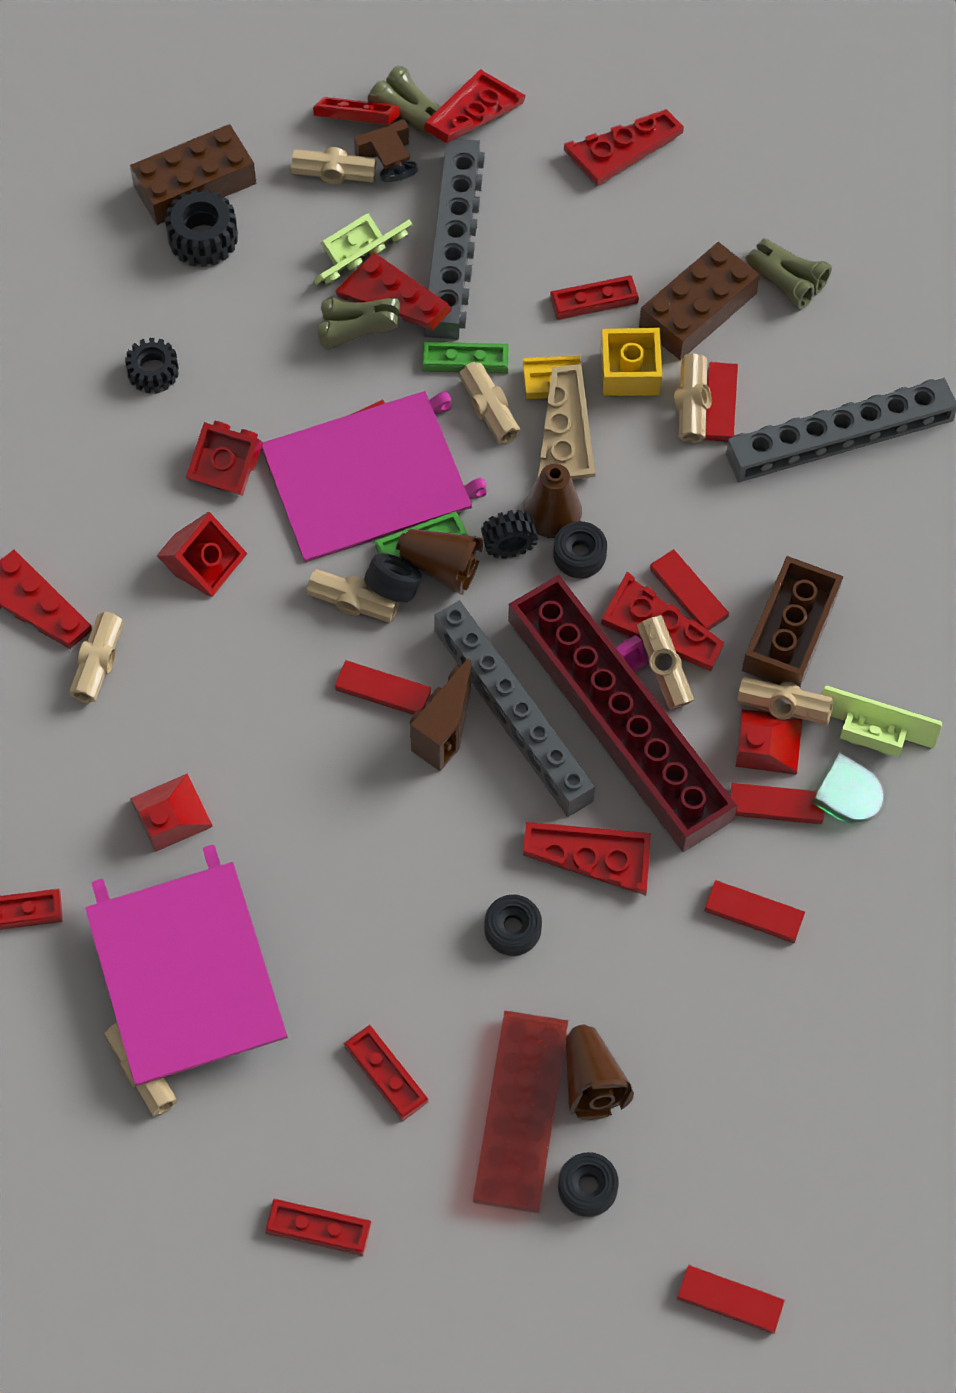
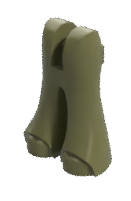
(402, 91)
(791, 273)
(352, 320)

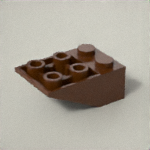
(439, 726)

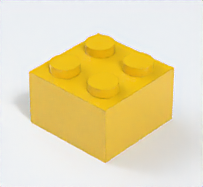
(631, 362)

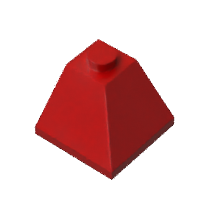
(202, 554)
(768, 742)
(171, 812)

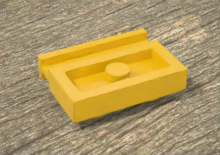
(538, 373)

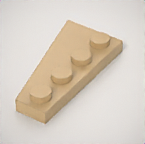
(567, 424)

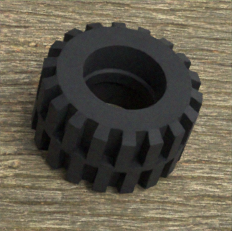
(199, 210)

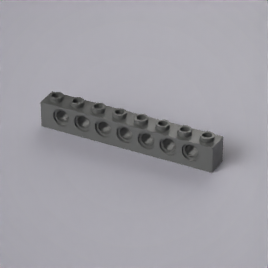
(456, 219)
(831, 440)
(515, 709)

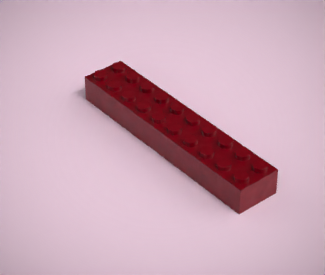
(622, 713)

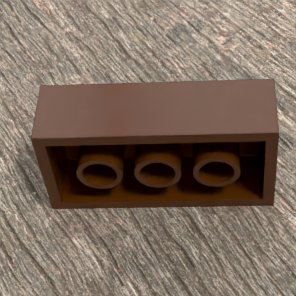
(204, 163)
(700, 300)
(792, 622)

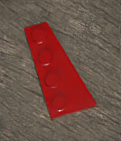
(473, 105)
(623, 146)
(381, 280)
(38, 603)
(637, 603)
(598, 853)

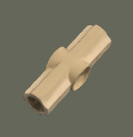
(334, 165)
(693, 398)
(489, 403)
(351, 596)
(657, 644)
(96, 657)
(802, 703)
(157, 1093)

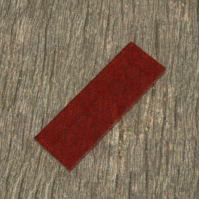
(521, 1112)

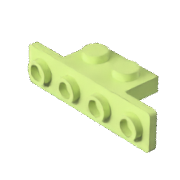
(355, 242)
(880, 724)

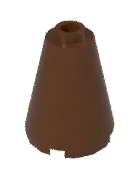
(553, 501)
(442, 556)
(594, 1076)

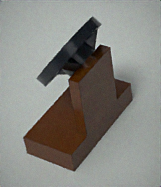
(388, 145)

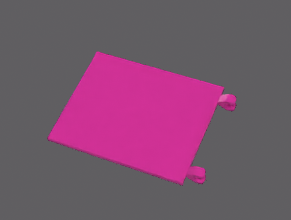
(368, 475)
(184, 971)

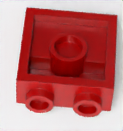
(224, 457)

